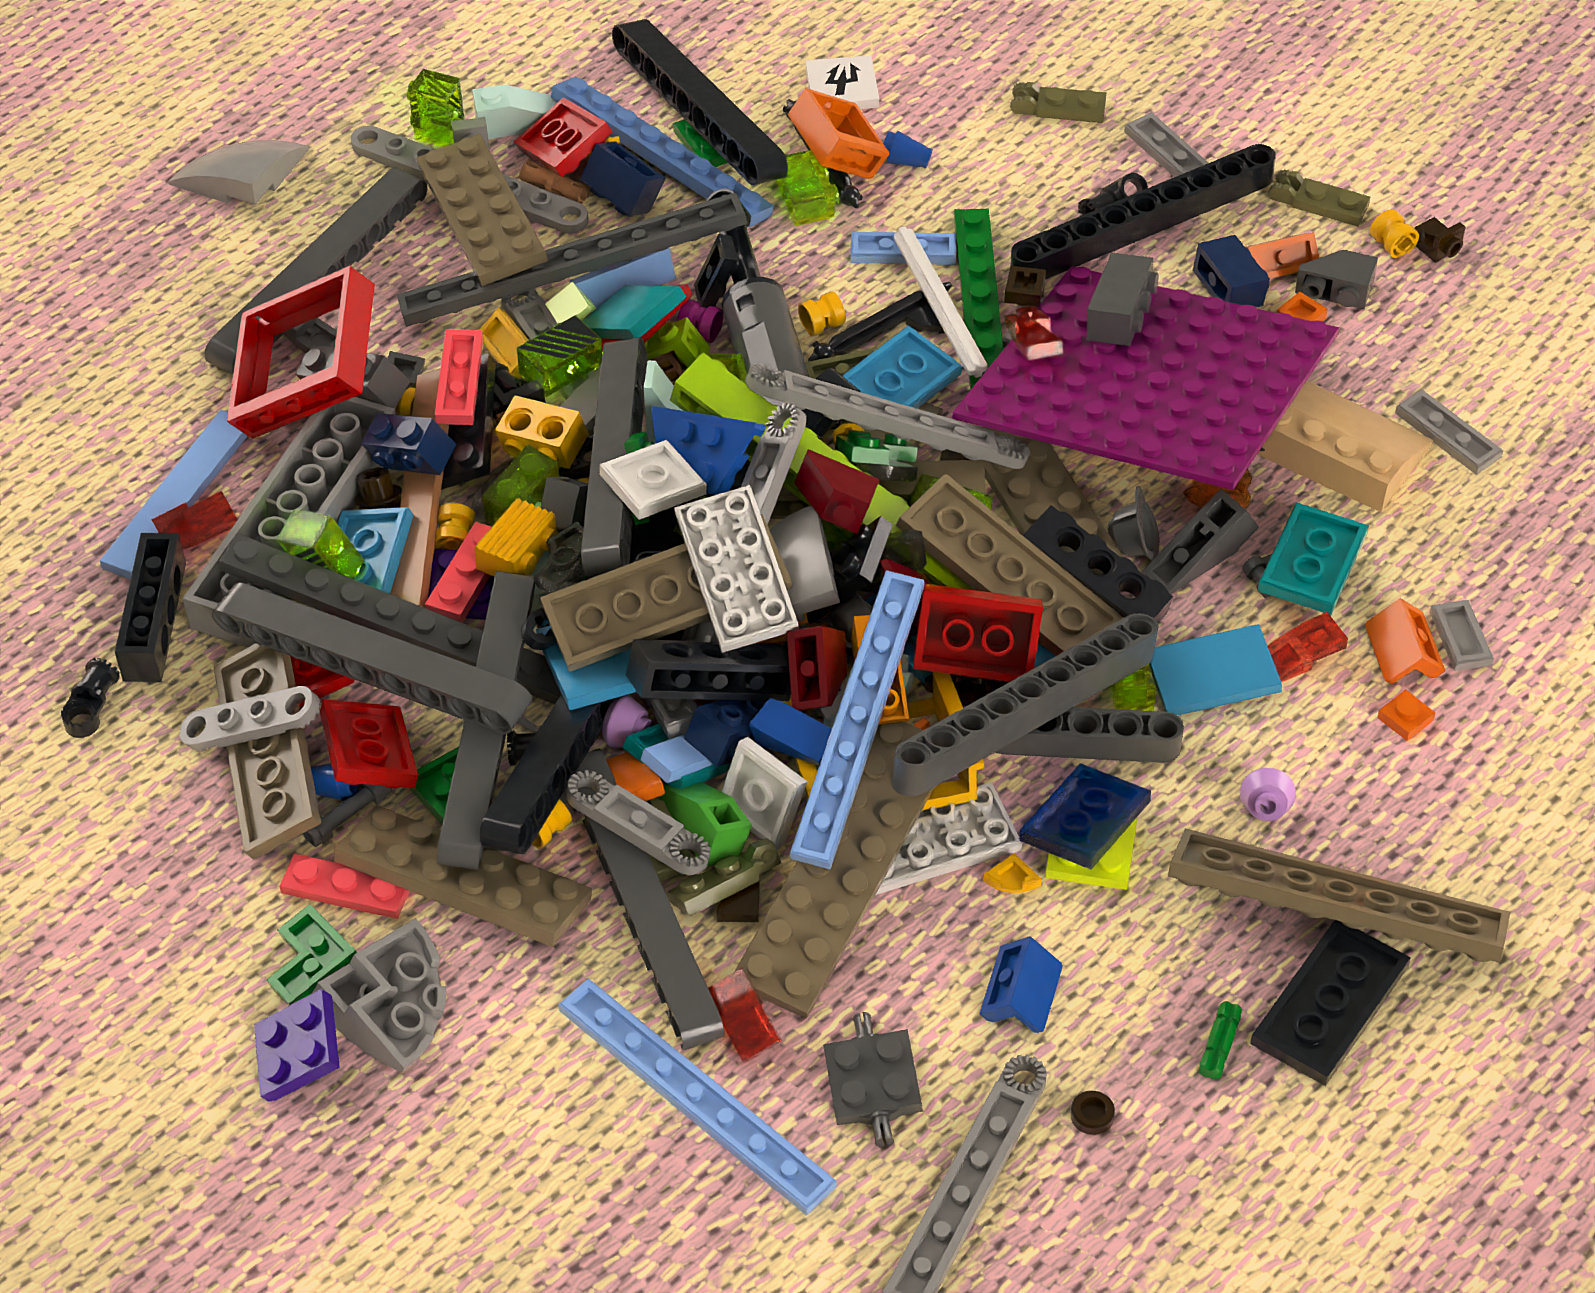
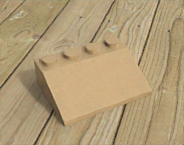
(1345, 446)

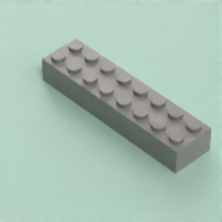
(311, 476)

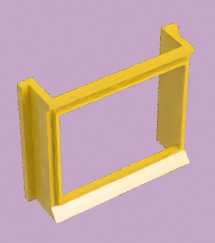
(943, 704)

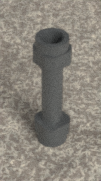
(368, 793)

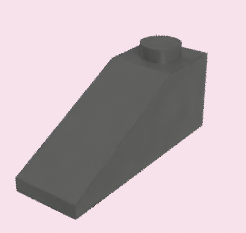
(1203, 542)

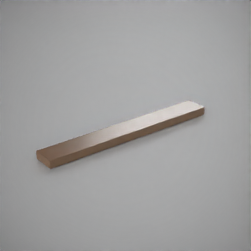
(422, 496)

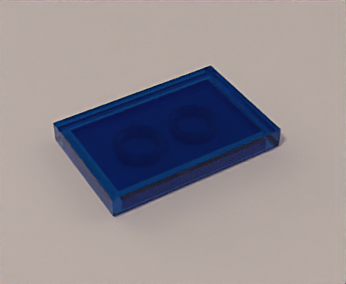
(1085, 816)

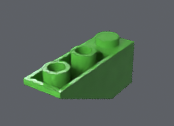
(709, 815)

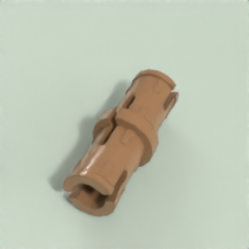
(552, 182)

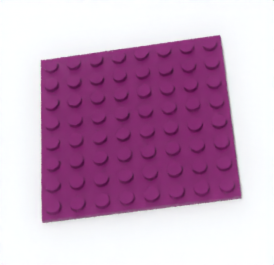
(1182, 399)

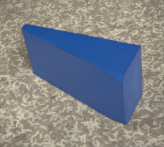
(790, 731)

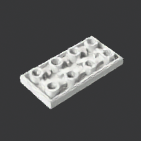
(736, 568)
(953, 839)

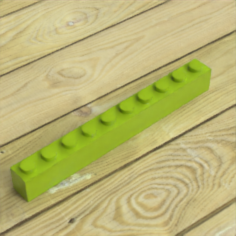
(714, 391)

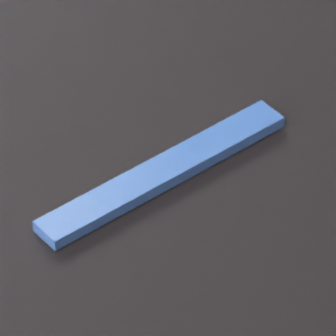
(857, 720)
(698, 1097)

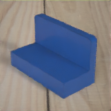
(1022, 984)

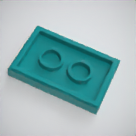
(633, 310)
(1313, 558)

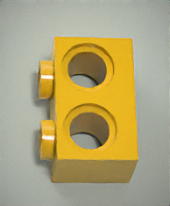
(543, 426)

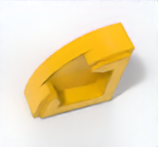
(1012, 874)

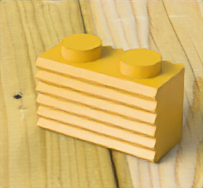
(516, 540)

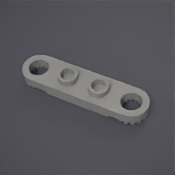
(249, 718)
(638, 822)

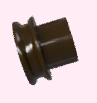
(377, 490)

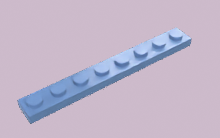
(659, 148)

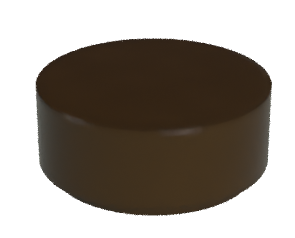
(1092, 1112)

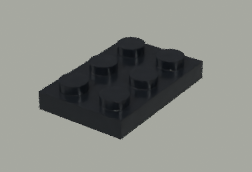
(856, 562)

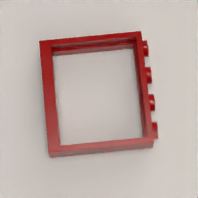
(261, 412)

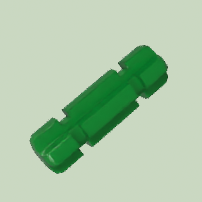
(1220, 1040)

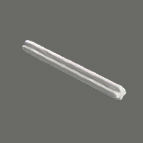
(940, 302)

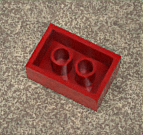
(977, 633)

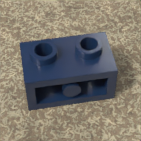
(622, 179)
(1231, 272)
(408, 443)
(720, 727)

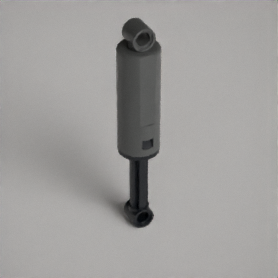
(758, 311)

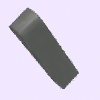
(1104, 736)

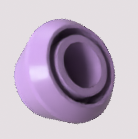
(623, 719)
(1267, 793)

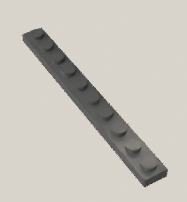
(577, 258)
(372, 609)

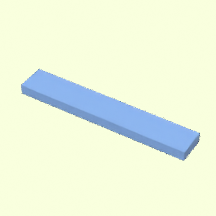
(182, 485)

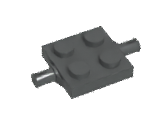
(873, 1078)

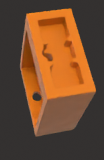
(838, 134)

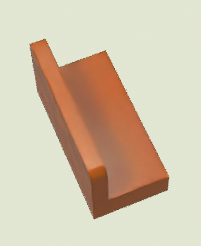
(1285, 254)
(1403, 642)

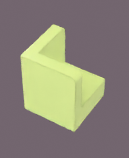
(570, 302)

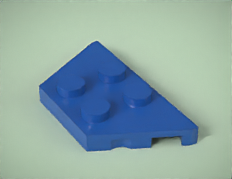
(707, 443)

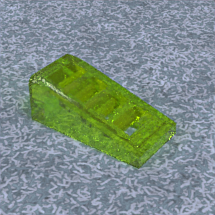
(1135, 691)

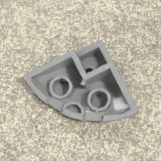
(240, 170)
(807, 560)
(390, 996)

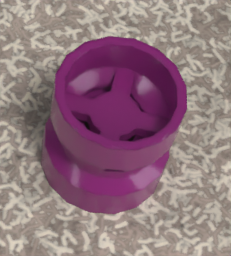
(706, 320)

